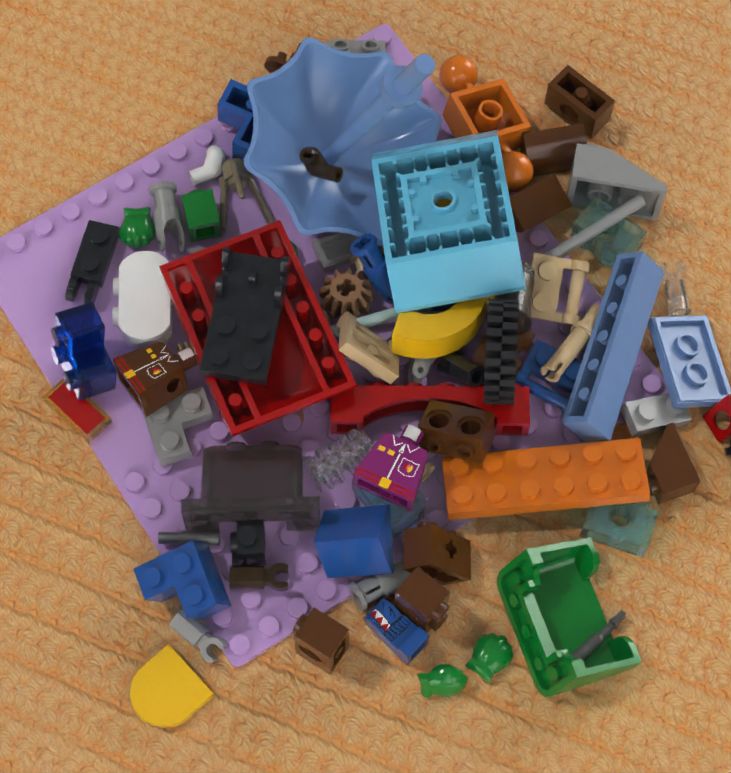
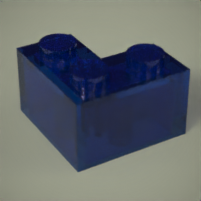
(81, 351)

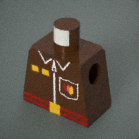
(154, 375)

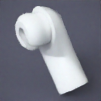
(212, 166)

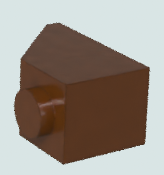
(671, 468)

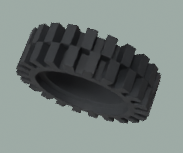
(501, 352)

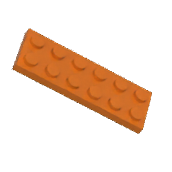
(546, 479)

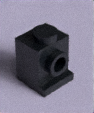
(248, 543)

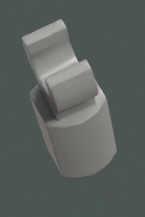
(197, 635)

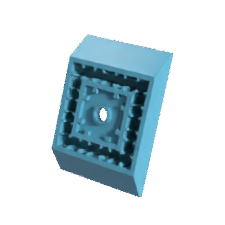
(451, 250)

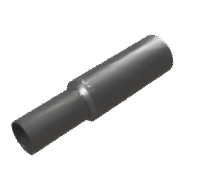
(210, 537)

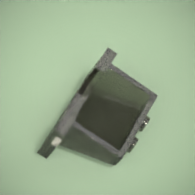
(252, 485)

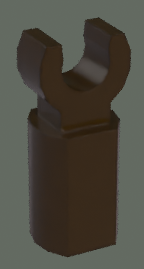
(257, 577)

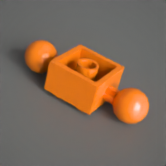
(486, 109)

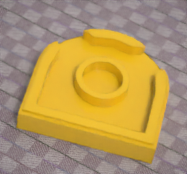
(167, 690)

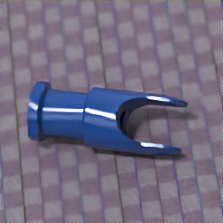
(374, 264)

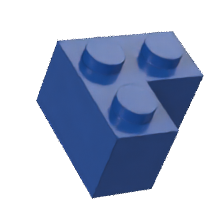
(236, 111)
(190, 575)

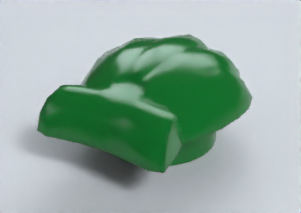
(137, 227)
(490, 655)
(442, 681)

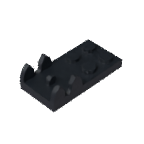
(245, 317)

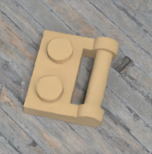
(547, 286)
(367, 349)

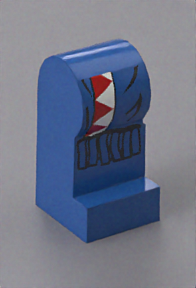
(396, 631)

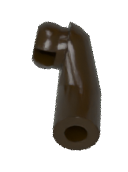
(318, 166)

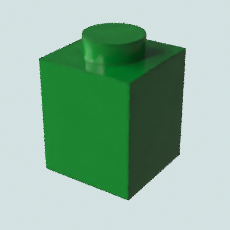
(201, 215)

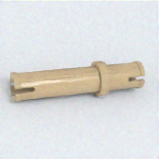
(571, 346)

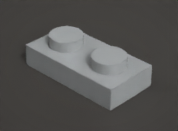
(653, 414)

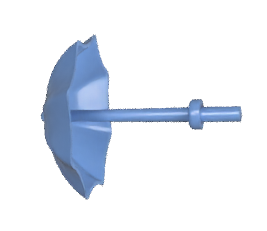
(346, 110)

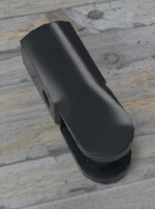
(462, 368)

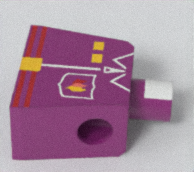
(394, 468)

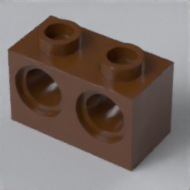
(457, 431)

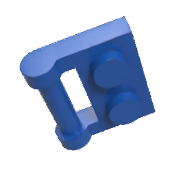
(536, 359)

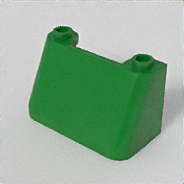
(556, 612)

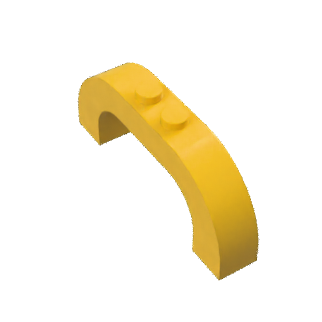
(441, 333)

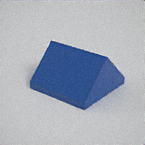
(355, 541)

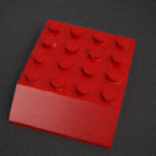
(305, 355)

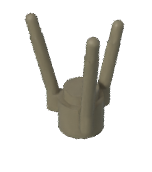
(236, 179)

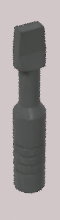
(596, 639)

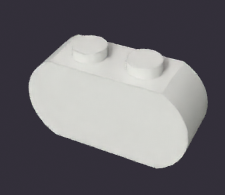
(143, 301)

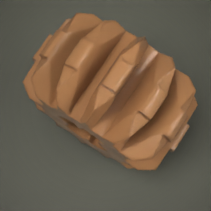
(335, 289)

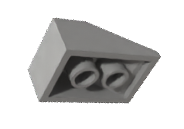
(612, 179)

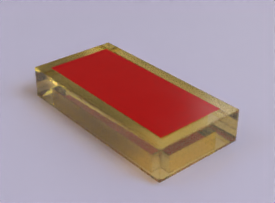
(82, 416)

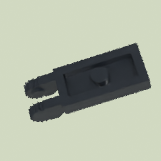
(92, 260)

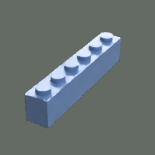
(613, 347)

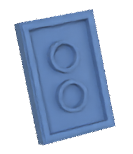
(689, 360)

